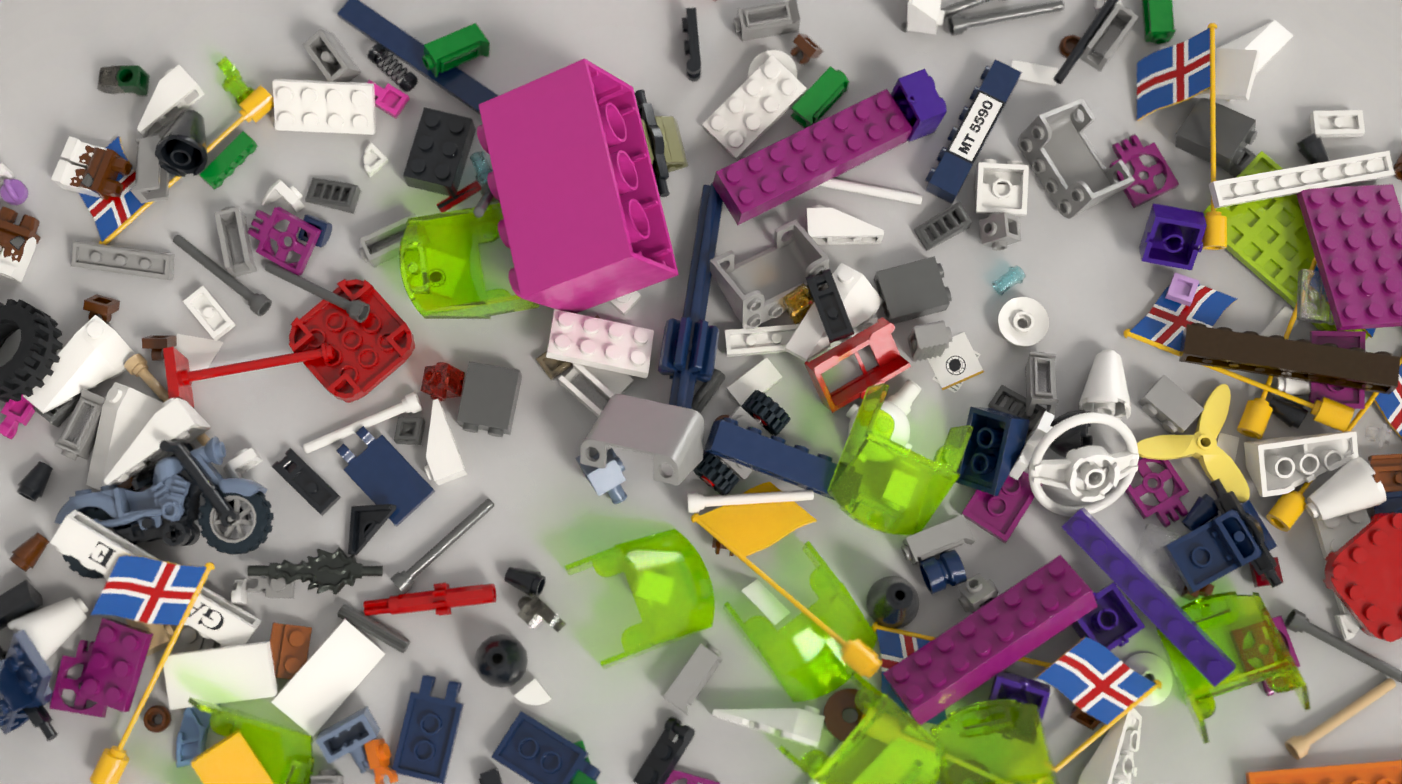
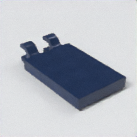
(386, 476)
(429, 732)
(541, 754)

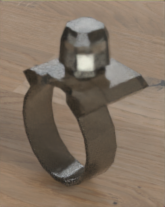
(535, 610)

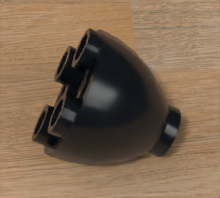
(1072, 438)
(509, 669)

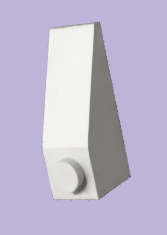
(171, 97)
(834, 227)
(442, 451)

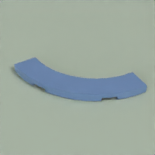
(192, 735)

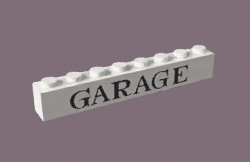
(100, 550)

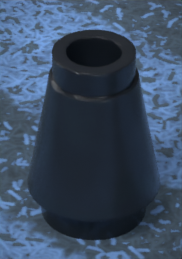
(1313, 149)
(1288, 412)
(35, 481)
(526, 580)

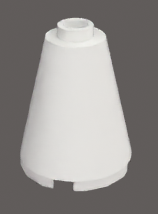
(1106, 387)
(1346, 492)
(52, 624)

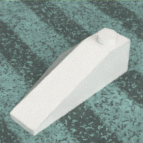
(173, 422)

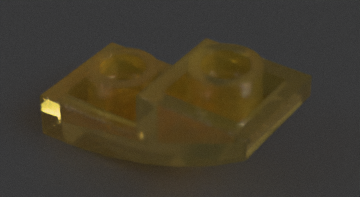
(798, 303)

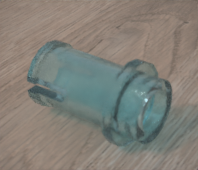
(481, 166)
(1009, 279)

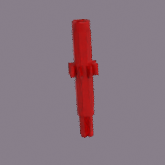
(439, 599)

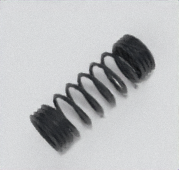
(408, 81)

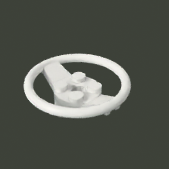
(1086, 470)

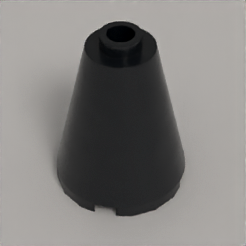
(184, 145)
(886, 608)

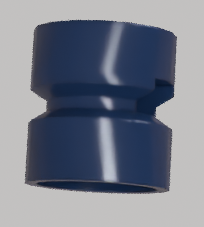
(943, 571)

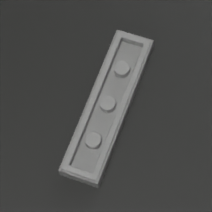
(122, 260)

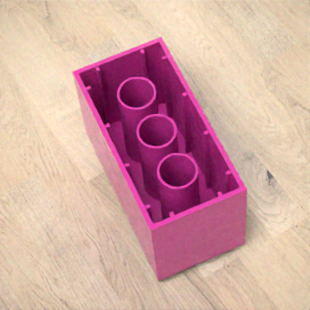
(575, 189)

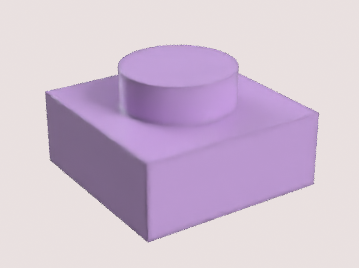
(1182, 289)

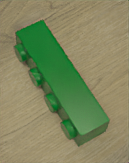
(228, 160)

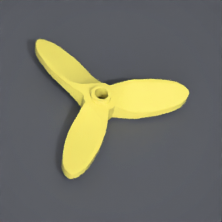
(1203, 445)

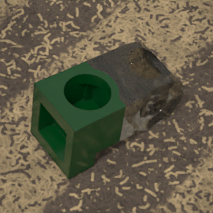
(123, 80)

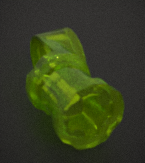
(233, 82)

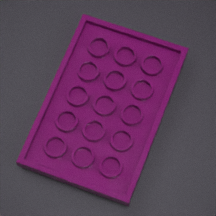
(1357, 252)

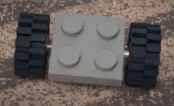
(755, 412)

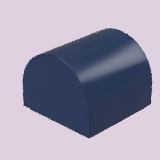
(325, 227)

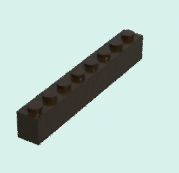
(1290, 358)

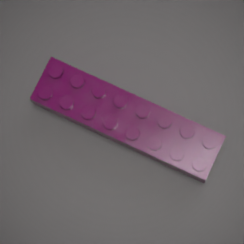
(811, 156)
(990, 639)

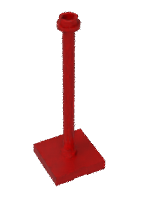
(180, 377)

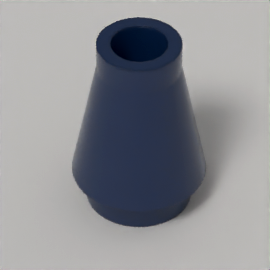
(1201, 512)

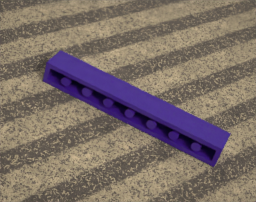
(1149, 597)

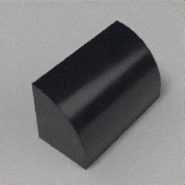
(18, 602)

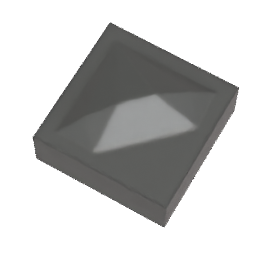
(409, 430)

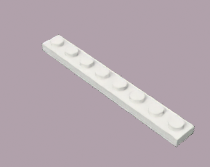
(1296, 179)

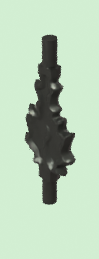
(326, 571)

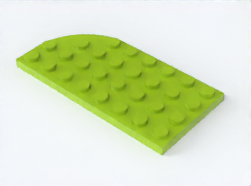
(1271, 238)

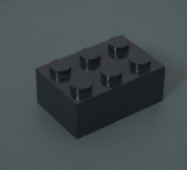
(439, 152)

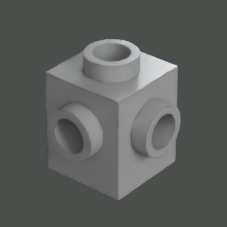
(999, 230)
(976, 593)

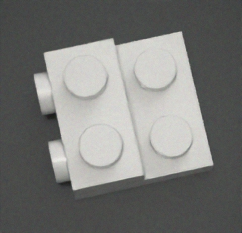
(1001, 187)

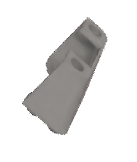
(1068, 161)
(760, 282)
(647, 427)

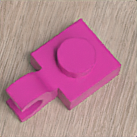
(390, 99)
(15, 413)

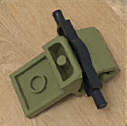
(662, 142)

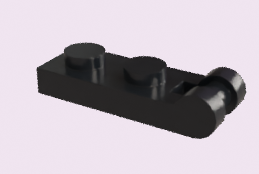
(691, 46)
(830, 306)
(307, 482)
(665, 753)

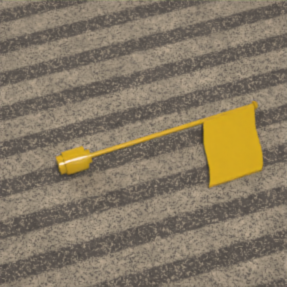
(755, 527)

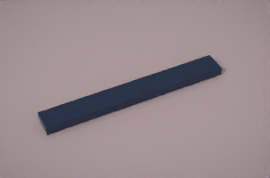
(411, 52)

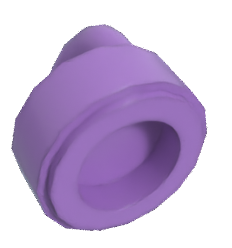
(14, 192)

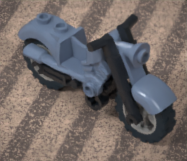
(174, 505)

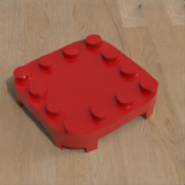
(362, 351)
(1369, 576)

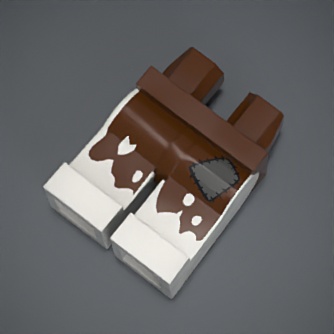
(90, 170)
(16, 243)

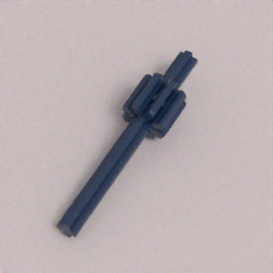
(689, 343)

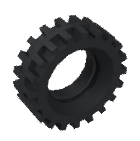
(35, 351)

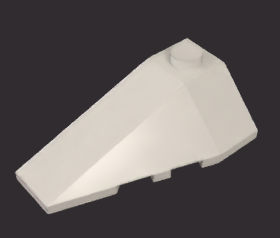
(924, 16)
(1266, 40)
(860, 303)
(85, 361)
(120, 423)
(1287, 462)
(786, 723)
(1114, 756)

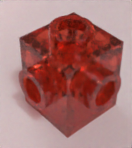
(442, 381)

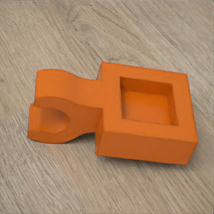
(378, 759)

